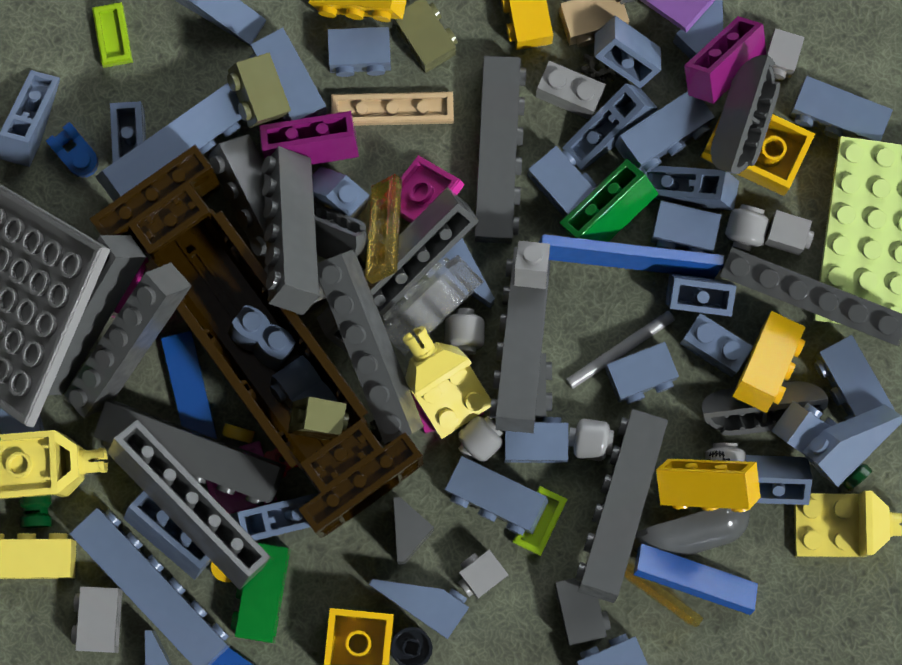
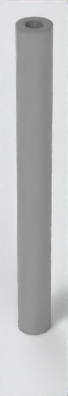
(620, 349)

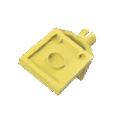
(443, 383)
(45, 464)
(844, 525)

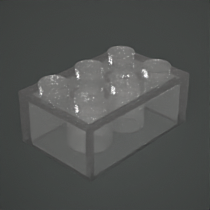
(431, 300)

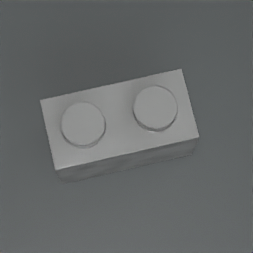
(570, 90)
(97, 619)

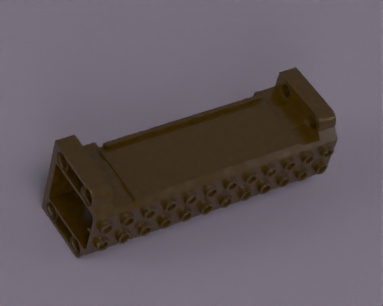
(176, 227)

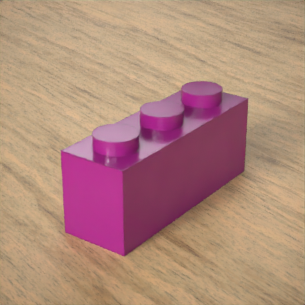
(714, 67)
(318, 137)

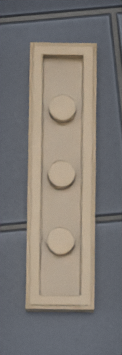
(396, 108)

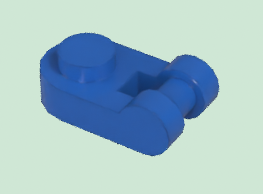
(81, 159)

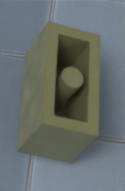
(426, 35)
(258, 90)
(318, 418)

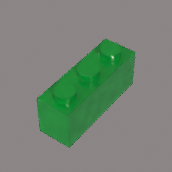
(611, 205)
(262, 598)

